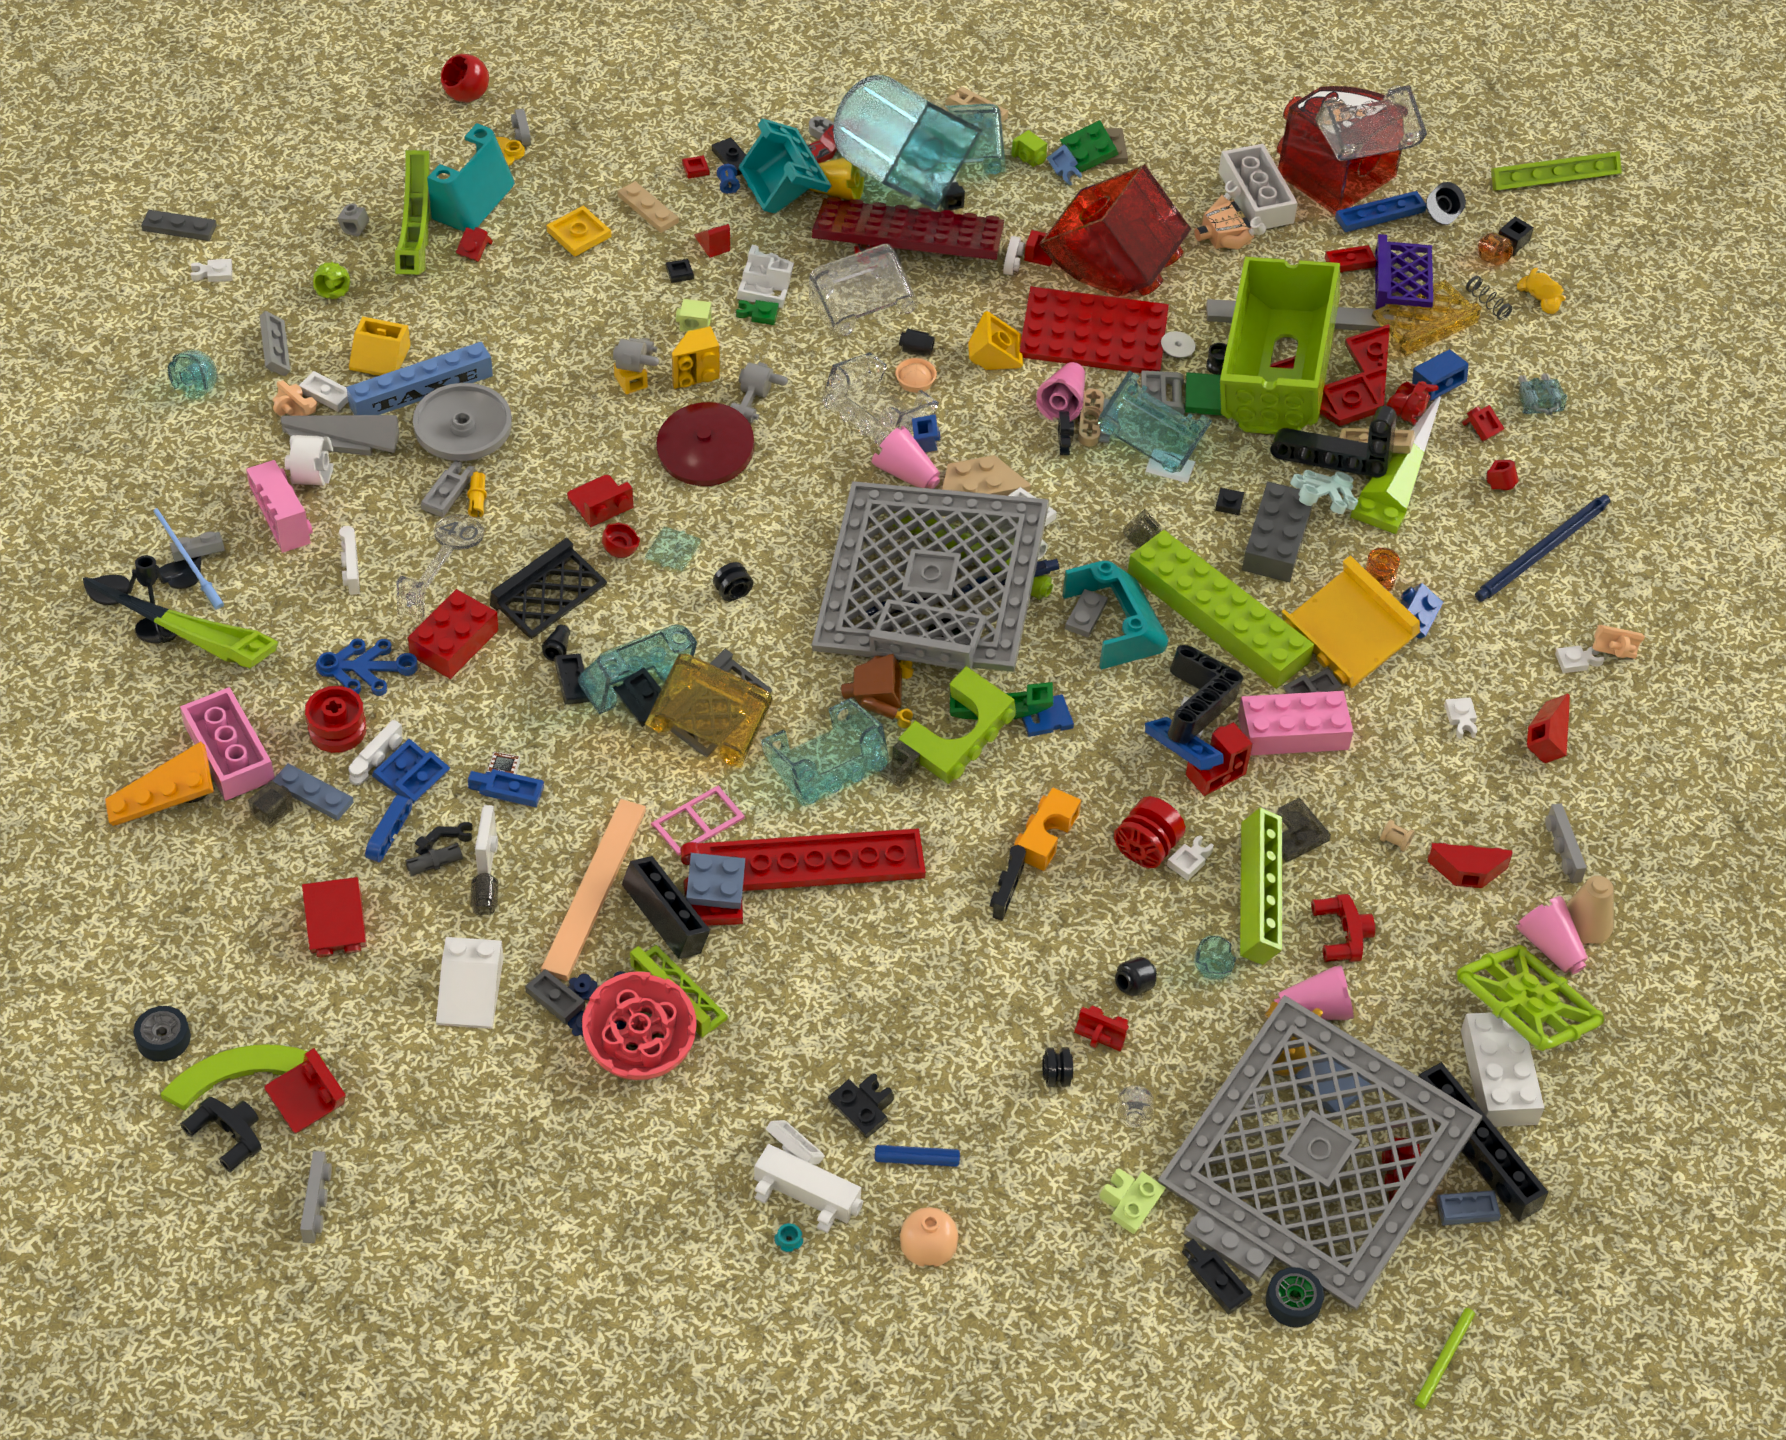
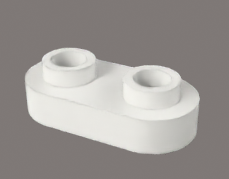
(1014, 250)

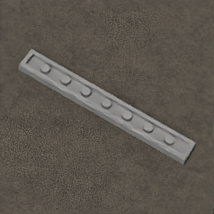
(1346, 318)

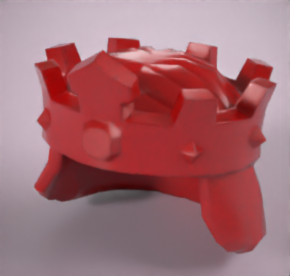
(1411, 400)

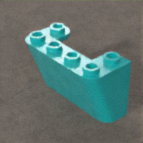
(475, 190)

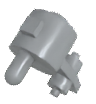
(634, 354)
(756, 380)

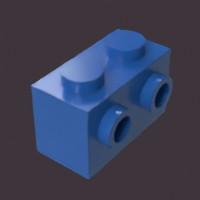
(1443, 370)

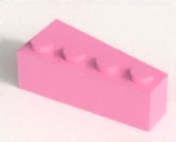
(279, 505)

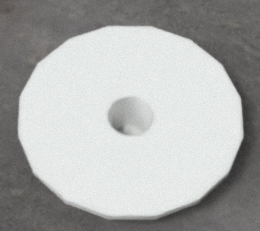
(1178, 344)

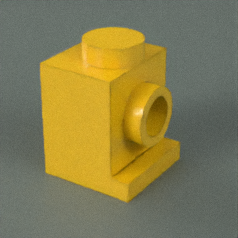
(625, 376)

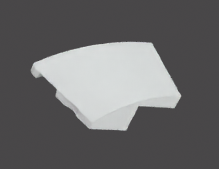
(763, 275)

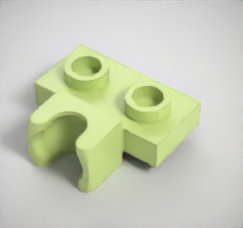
(1131, 1198)

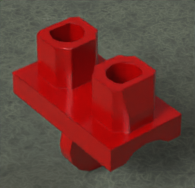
(1101, 1028)

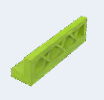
(642, 962)

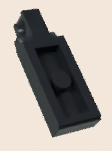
(1216, 1277)

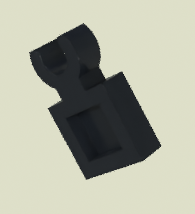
(1065, 430)

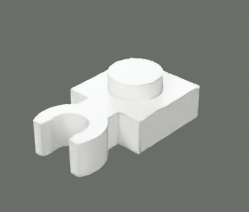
(216, 270)
(1575, 659)
(1461, 712)
(1189, 860)

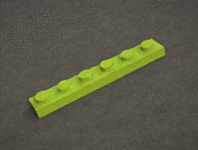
(1556, 170)

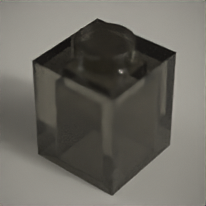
(271, 803)

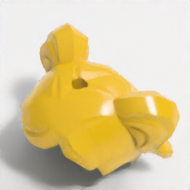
(1543, 289)

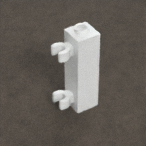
(807, 1184)

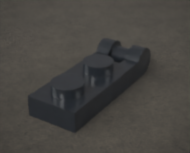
(1008, 882)

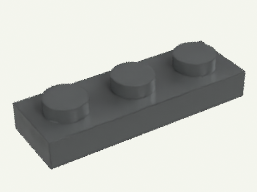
(179, 225)

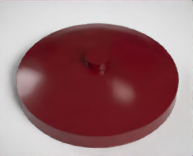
(705, 444)

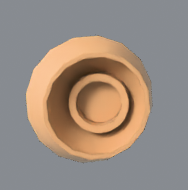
(915, 374)

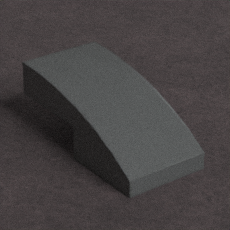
(1320, 682)

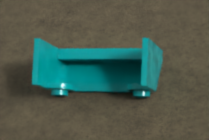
(1141, 628)

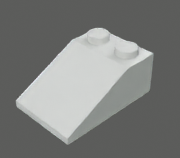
(469, 982)

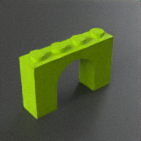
(950, 756)

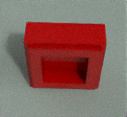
(695, 167)

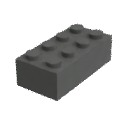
(1277, 533)

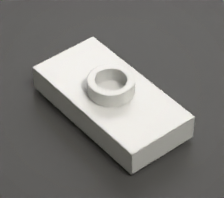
(794, 1142)

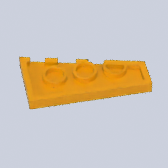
(168, 785)

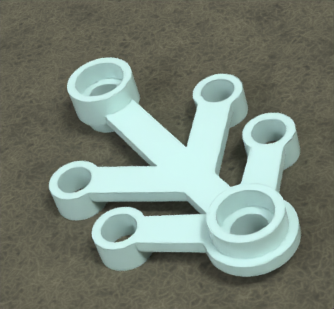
(1316, 485)

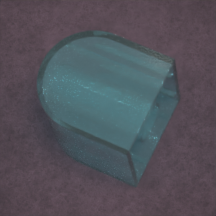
(903, 138)

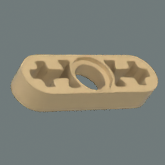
(1090, 410)

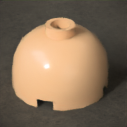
(929, 1237)

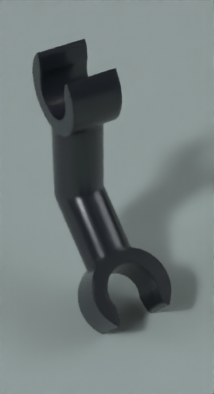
(427, 842)

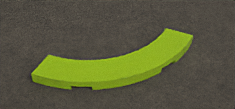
(230, 1064)

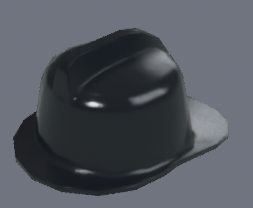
(1445, 203)

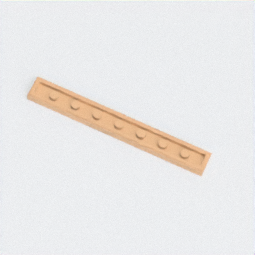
(593, 889)

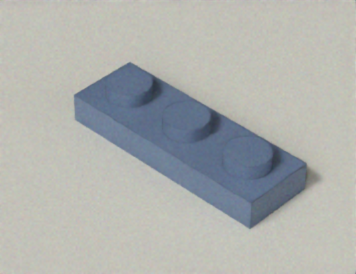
(314, 792)

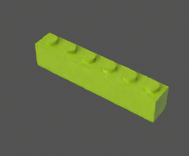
(1261, 886)

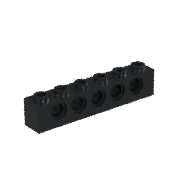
(1493, 1154)

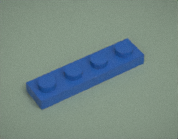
(1380, 211)
(1195, 752)

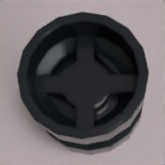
(1216, 358)

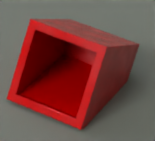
(334, 916)

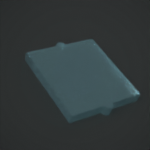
(673, 548)

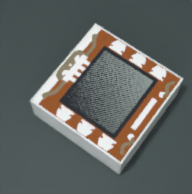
(504, 762)

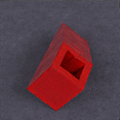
(1549, 730)

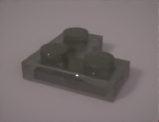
(1304, 830)

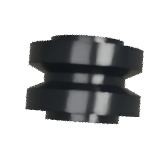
(732, 581)
(1057, 1067)

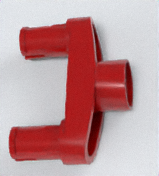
(1356, 925)

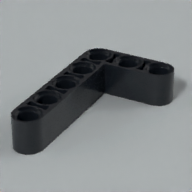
(1338, 453)
(1217, 691)

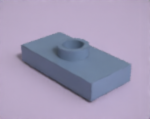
(1468, 1207)

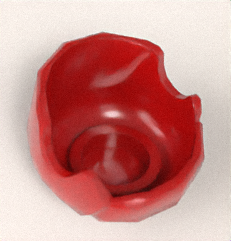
(620, 540)

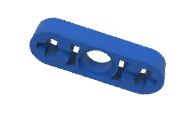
(388, 826)

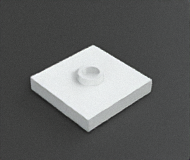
(486, 840)

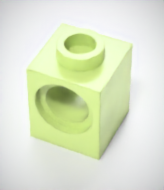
(693, 315)

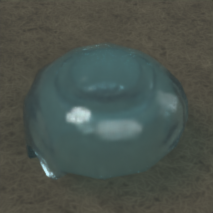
(1214, 951)

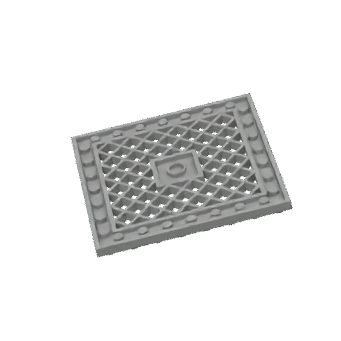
(929, 571)
(1321, 1150)

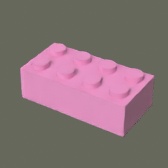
(1296, 722)
(232, 747)

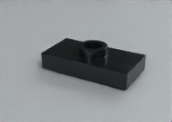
(729, 153)
(568, 671)

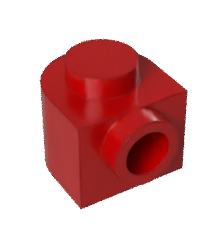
(1502, 475)

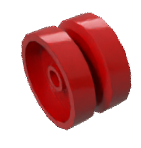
(335, 719)

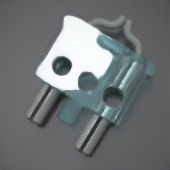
(1541, 395)

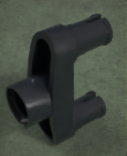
(236, 1120)

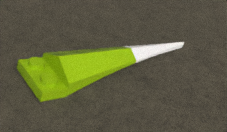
(1386, 498)

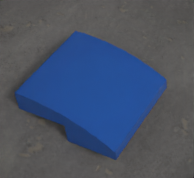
(410, 771)

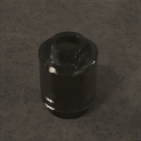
(484, 894)

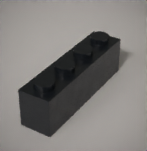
(665, 907)

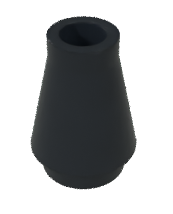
(556, 643)

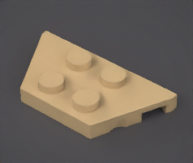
(984, 476)

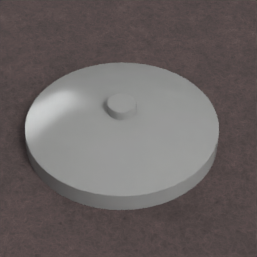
(462, 421)

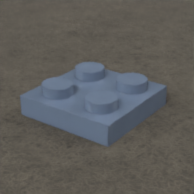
(715, 881)

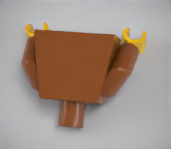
(879, 687)

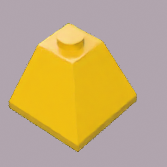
(995, 344)

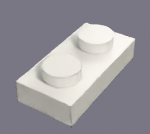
(325, 391)

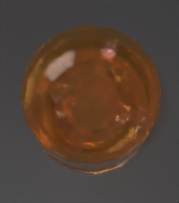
(1383, 566)

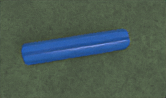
(917, 1155)

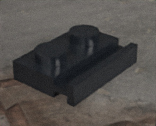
(639, 694)

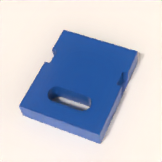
(1050, 719)

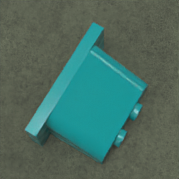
(781, 167)

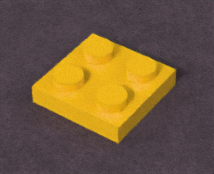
(578, 231)

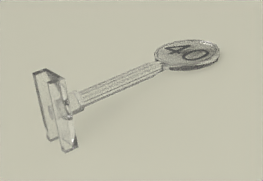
(451, 532)

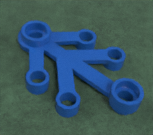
(364, 664)

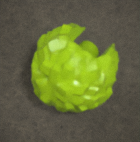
(331, 280)

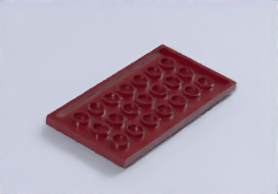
(909, 228)

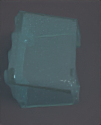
(615, 665)
(833, 759)

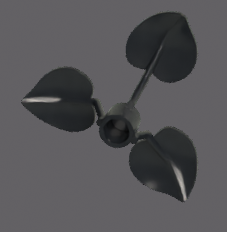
(177, 574)

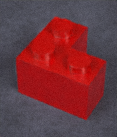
(1236, 755)

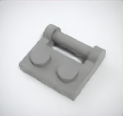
(1156, 384)

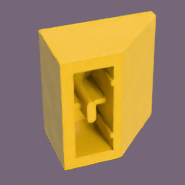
(379, 346)
(696, 358)

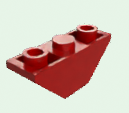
(1469, 864)

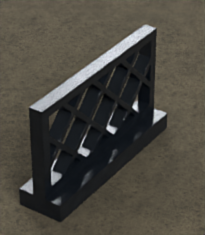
(537, 571)

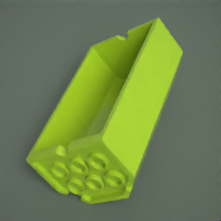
(1274, 304)

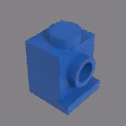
(926, 432)

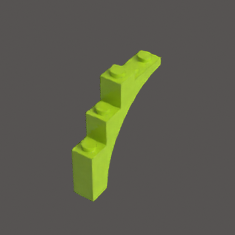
(416, 214)

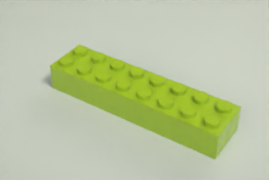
(1220, 609)

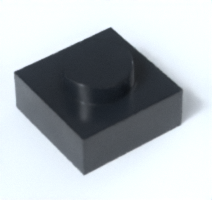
(1229, 501)

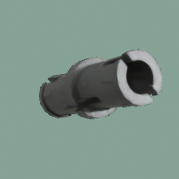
(434, 859)

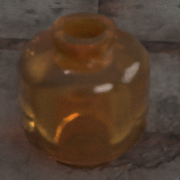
(1495, 249)

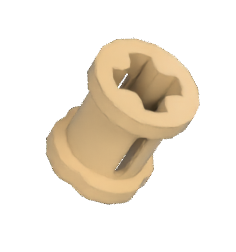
(1397, 835)

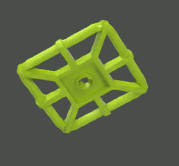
(1530, 998)

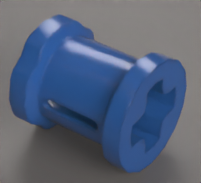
(732, 172)

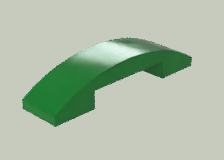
(1034, 700)

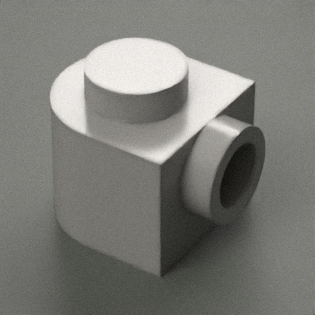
(353, 219)

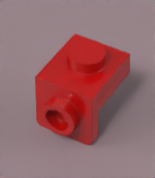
(473, 243)

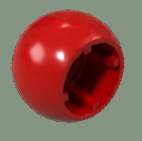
(464, 78)

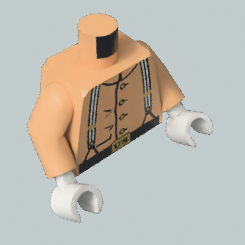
(1226, 224)

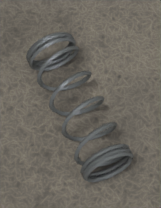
(1477, 285)

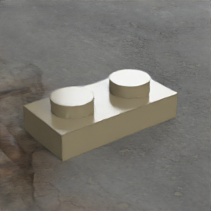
(1117, 137)

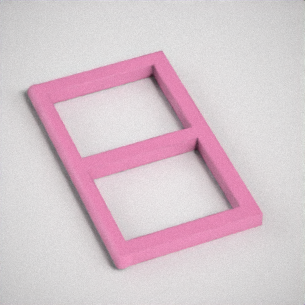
(708, 832)

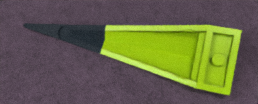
(222, 640)

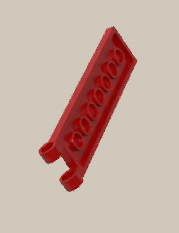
(821, 858)

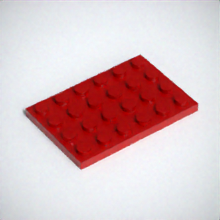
(1093, 330)

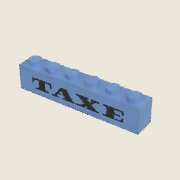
(417, 380)

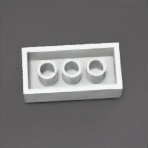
(1261, 185)
(1501, 1071)

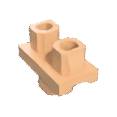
(290, 401)
(1617, 641)

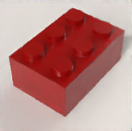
(453, 633)

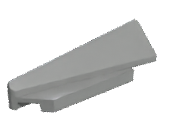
(348, 432)

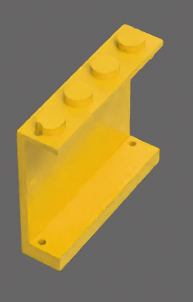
(1353, 624)

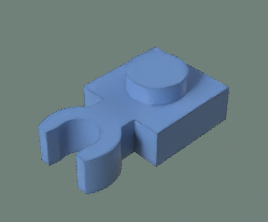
(1064, 163)

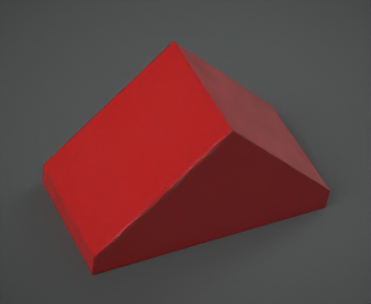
(715, 240)

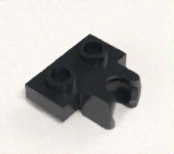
(863, 1105)

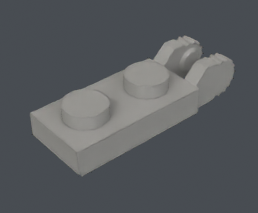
(447, 489)

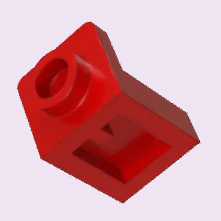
(1484, 422)

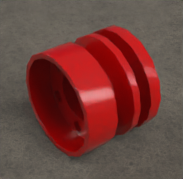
(1149, 832)

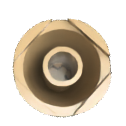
(1593, 910)

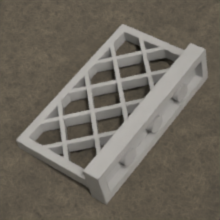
(923, 647)

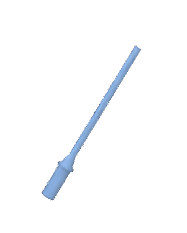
(205, 585)

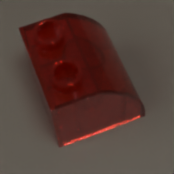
(1118, 234)

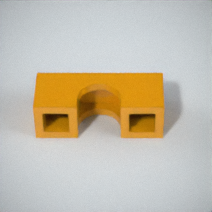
(1054, 812)

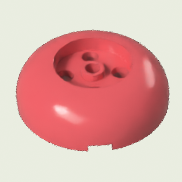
(623, 1000)

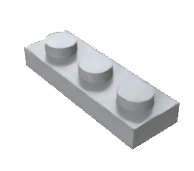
(274, 343)
(1565, 843)
(315, 1197)
(1229, 1245)

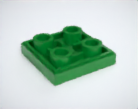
(1202, 393)

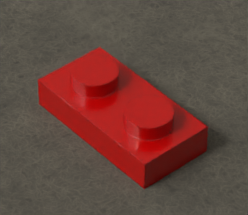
(1352, 258)
(719, 915)

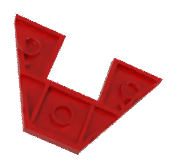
(1361, 393)

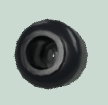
(1136, 976)

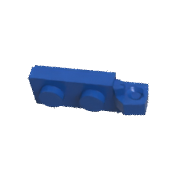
(507, 786)

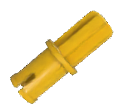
(477, 494)

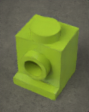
(1029, 148)

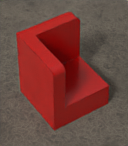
(1034, 252)

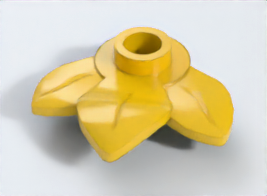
(511, 149)

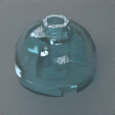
(195, 369)

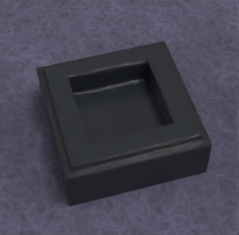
(679, 270)

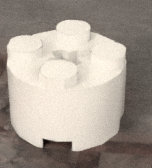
(309, 460)

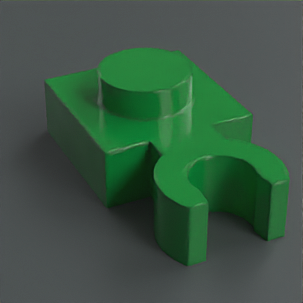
(761, 312)

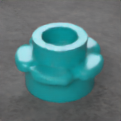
(792, 1231)

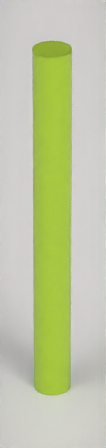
(1444, 1358)

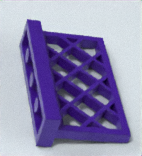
(1386, 272)

